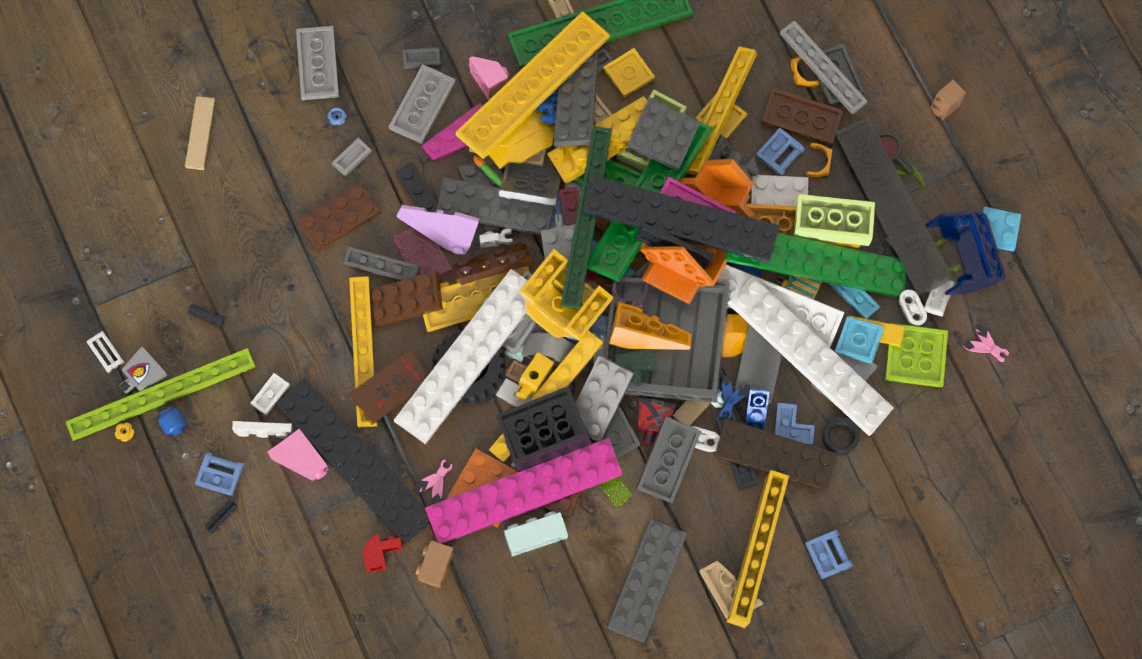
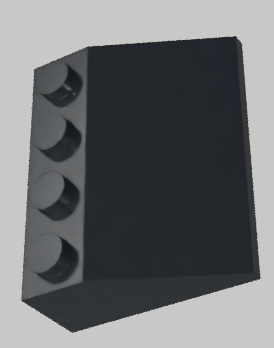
(543, 429)

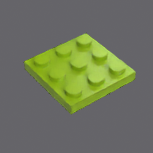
(919, 358)

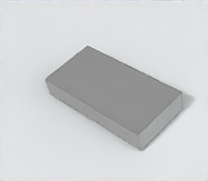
(351, 157)

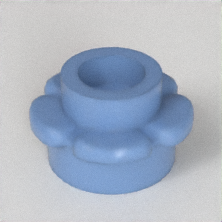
(337, 112)

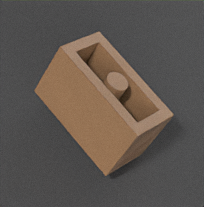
(948, 100)
(435, 564)

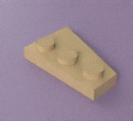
(722, 586)

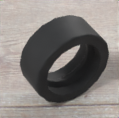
(841, 421)

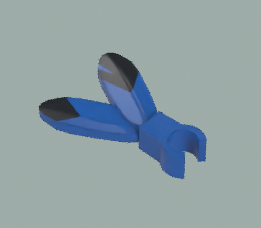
(731, 398)

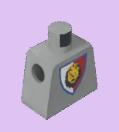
(142, 372)

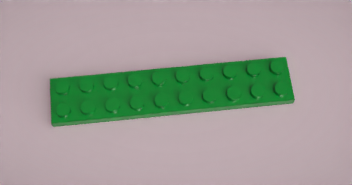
(615, 17)
(619, 241)
(831, 265)

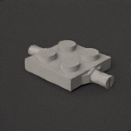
(558, 238)

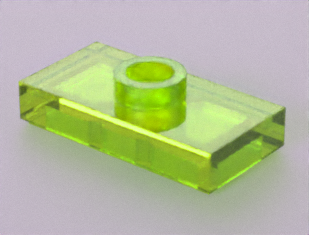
(616, 491)

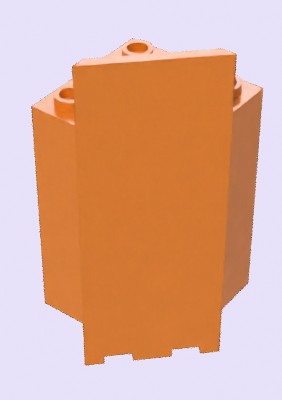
(673, 267)

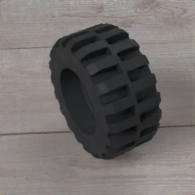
(485, 387)

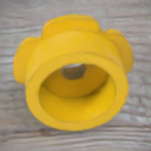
(124, 436)

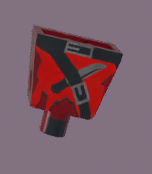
(650, 417)

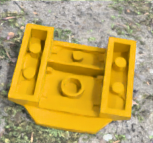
(524, 141)
(544, 297)

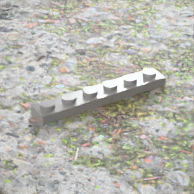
(823, 67)

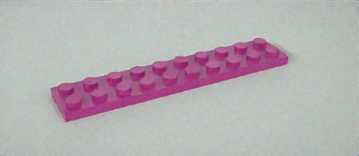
(523, 491)

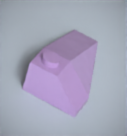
(449, 231)

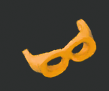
(797, 78)
(828, 152)

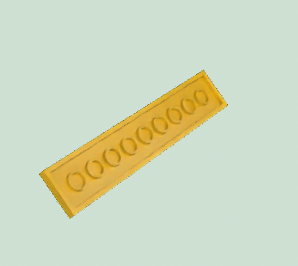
(532, 85)

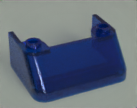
(976, 249)

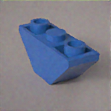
(756, 408)

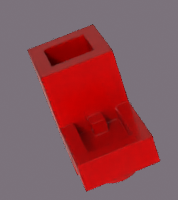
(374, 551)

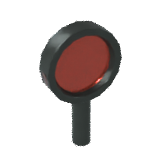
(894, 148)

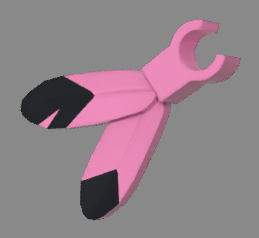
(987, 344)
(435, 480)

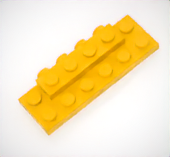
(572, 160)
(463, 301)

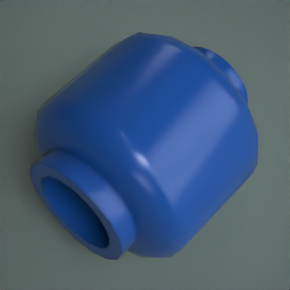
(172, 421)

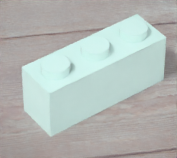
(535, 533)

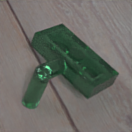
(637, 363)

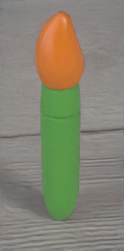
(487, 170)

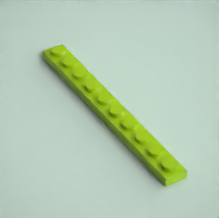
(160, 394)

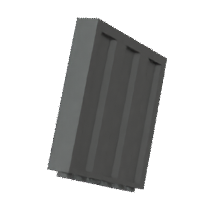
(680, 372)

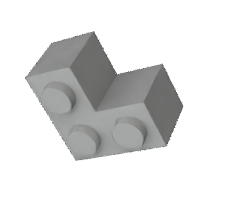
(547, 345)

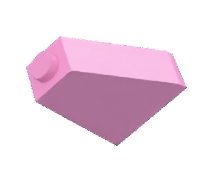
(300, 456)

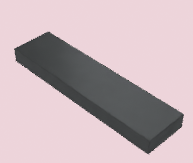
(380, 264)

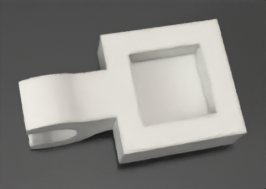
(492, 239)

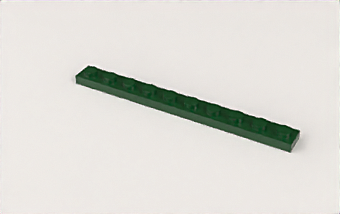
(585, 223)

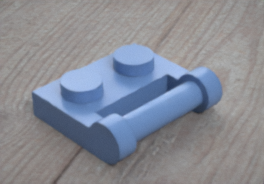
(775, 148)
(216, 479)
(823, 557)

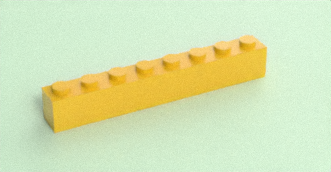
(757, 549)

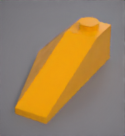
(639, 331)
(734, 335)

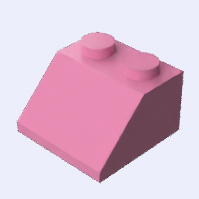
(488, 75)

